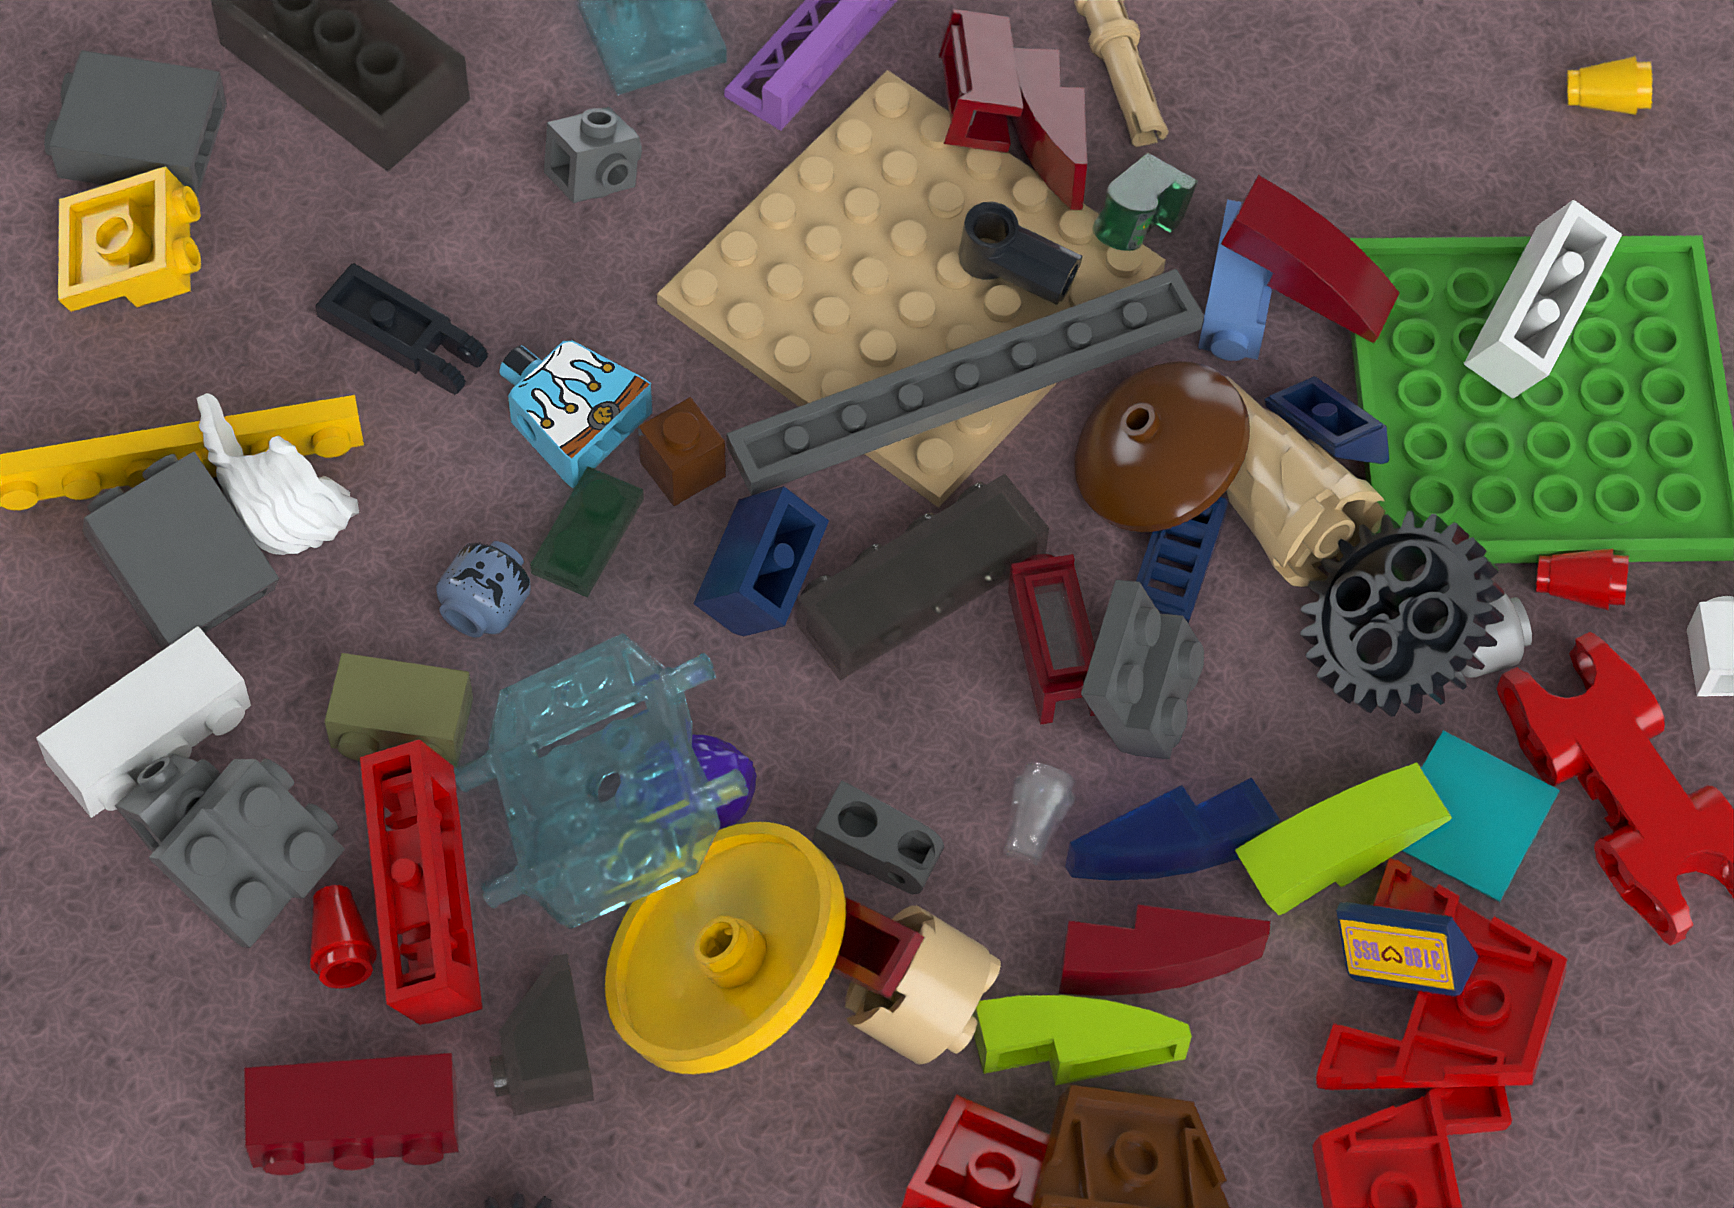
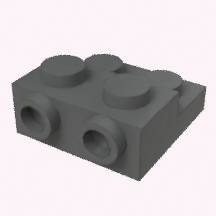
(1142, 673)
(248, 848)

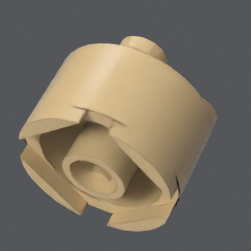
(935, 995)

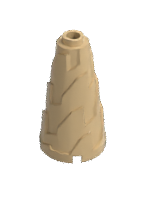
(1298, 497)

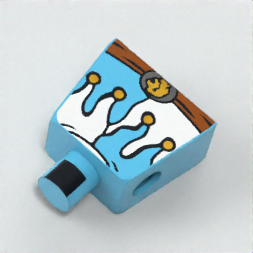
(574, 405)

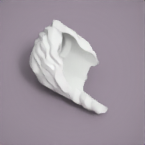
(274, 490)

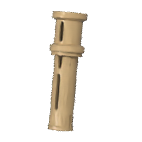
(1116, 42)

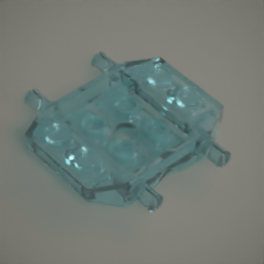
(568, 846)

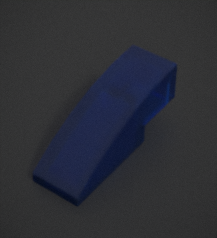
(1172, 835)

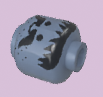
(483, 588)

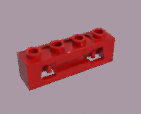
(420, 883)

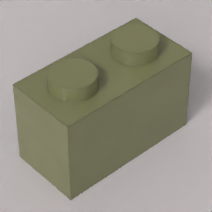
(397, 702)

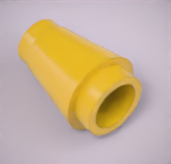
(1612, 86)

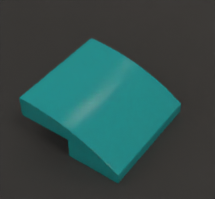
(1493, 816)

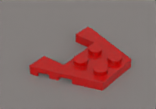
(1467, 1040)
(1404, 1151)

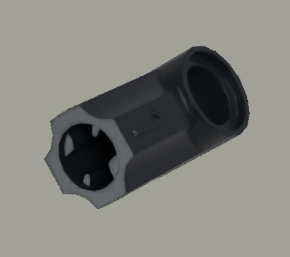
(1018, 254)

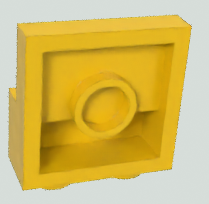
(127, 241)

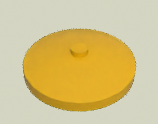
(727, 953)

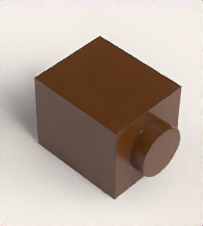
(682, 451)

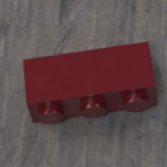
(351, 1112)

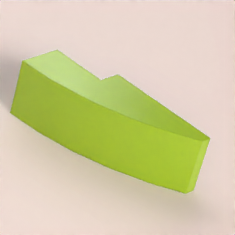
(1342, 837)
(1076, 1036)

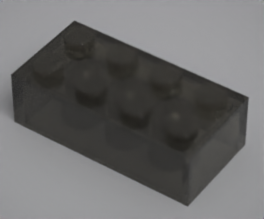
(352, 66)

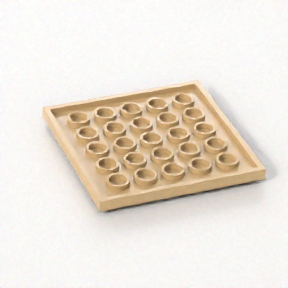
(860, 274)

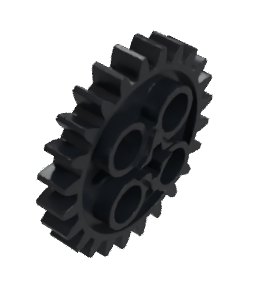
(1402, 613)

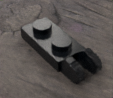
(398, 327)

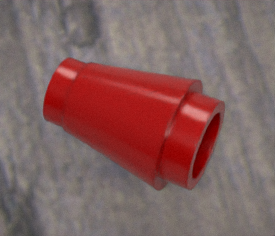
(1585, 577)
(339, 939)

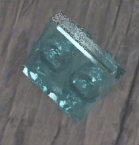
(652, 39)

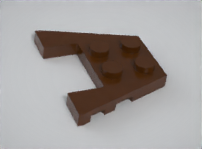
(1128, 1154)

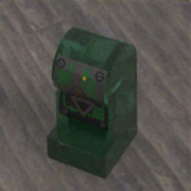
(1140, 199)

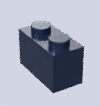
(761, 562)

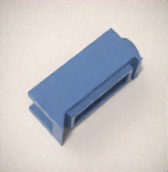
(1235, 302)

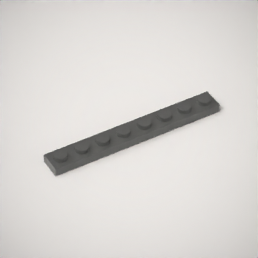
(963, 381)

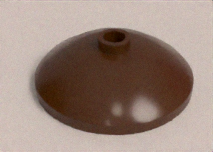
(1162, 446)

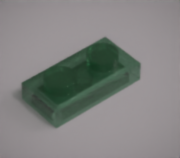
(587, 531)

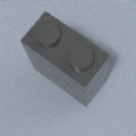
(135, 118)
(178, 549)

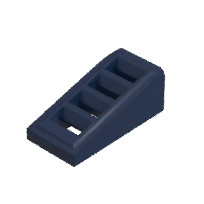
(1200, 529)

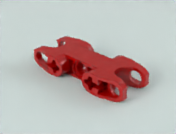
(1609, 750)

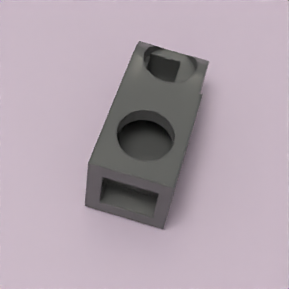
(877, 839)

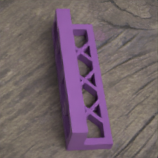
(811, 63)

